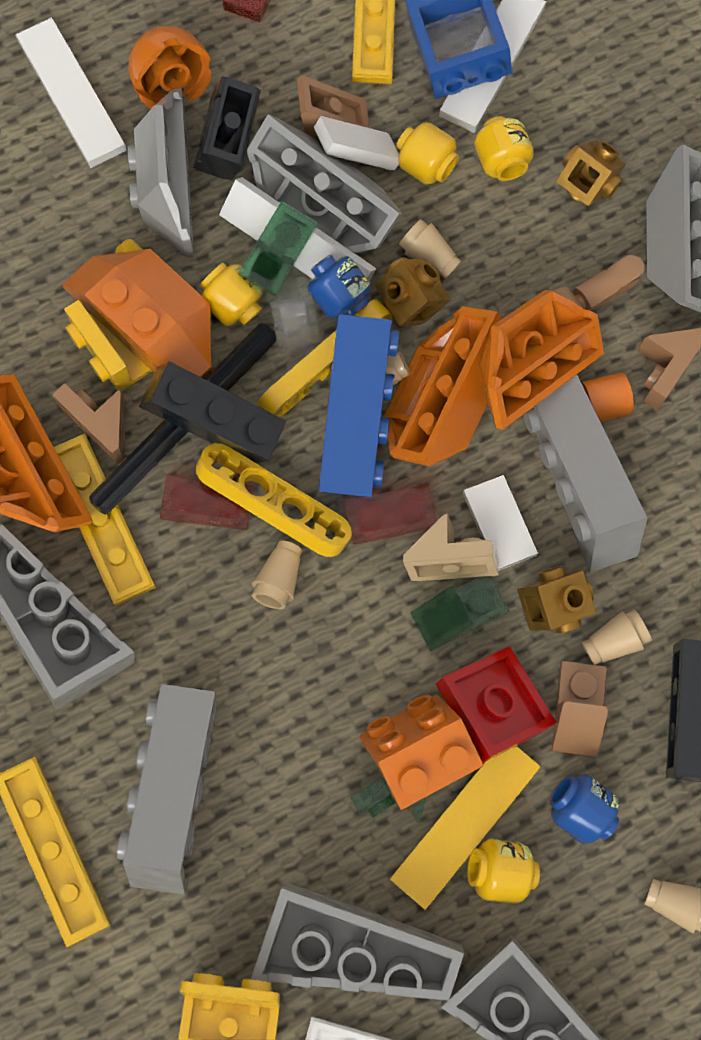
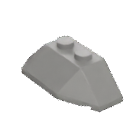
(163, 172)
(321, 186)
(676, 229)

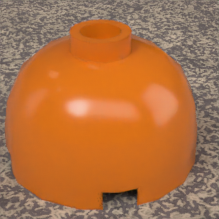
(170, 59)

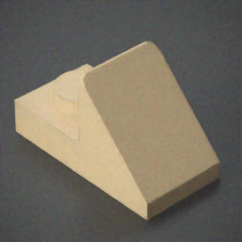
(439, 558)

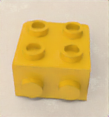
(110, 356)
(228, 1012)

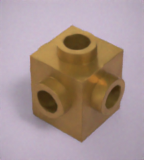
(579, 176)
(412, 291)
(557, 600)

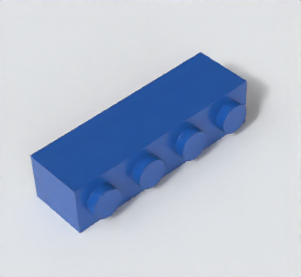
(355, 405)

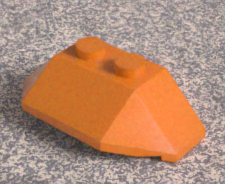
(147, 308)
(536, 353)
(445, 392)
(31, 473)

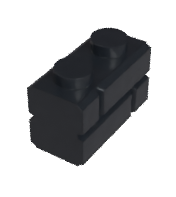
(227, 128)

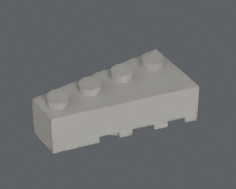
(588, 476)
(43, 616)
(168, 789)
(352, 949)
(516, 1000)

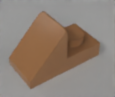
(324, 100)
(673, 354)
(101, 424)
(580, 709)

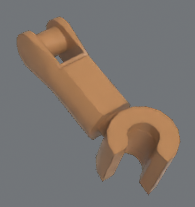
(606, 284)

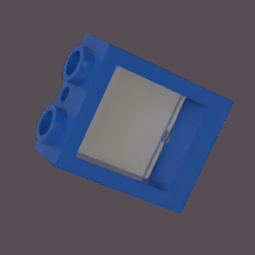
(459, 43)

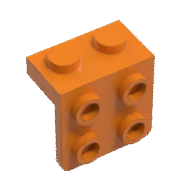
(421, 749)

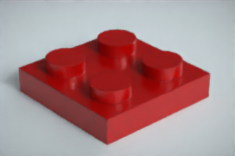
(496, 703)

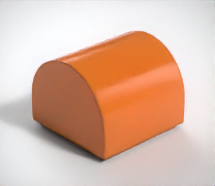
(610, 396)

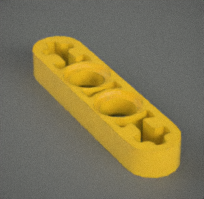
(316, 365)
(270, 505)

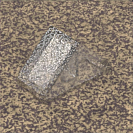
(294, 317)

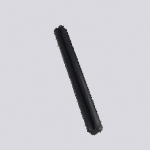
(167, 435)

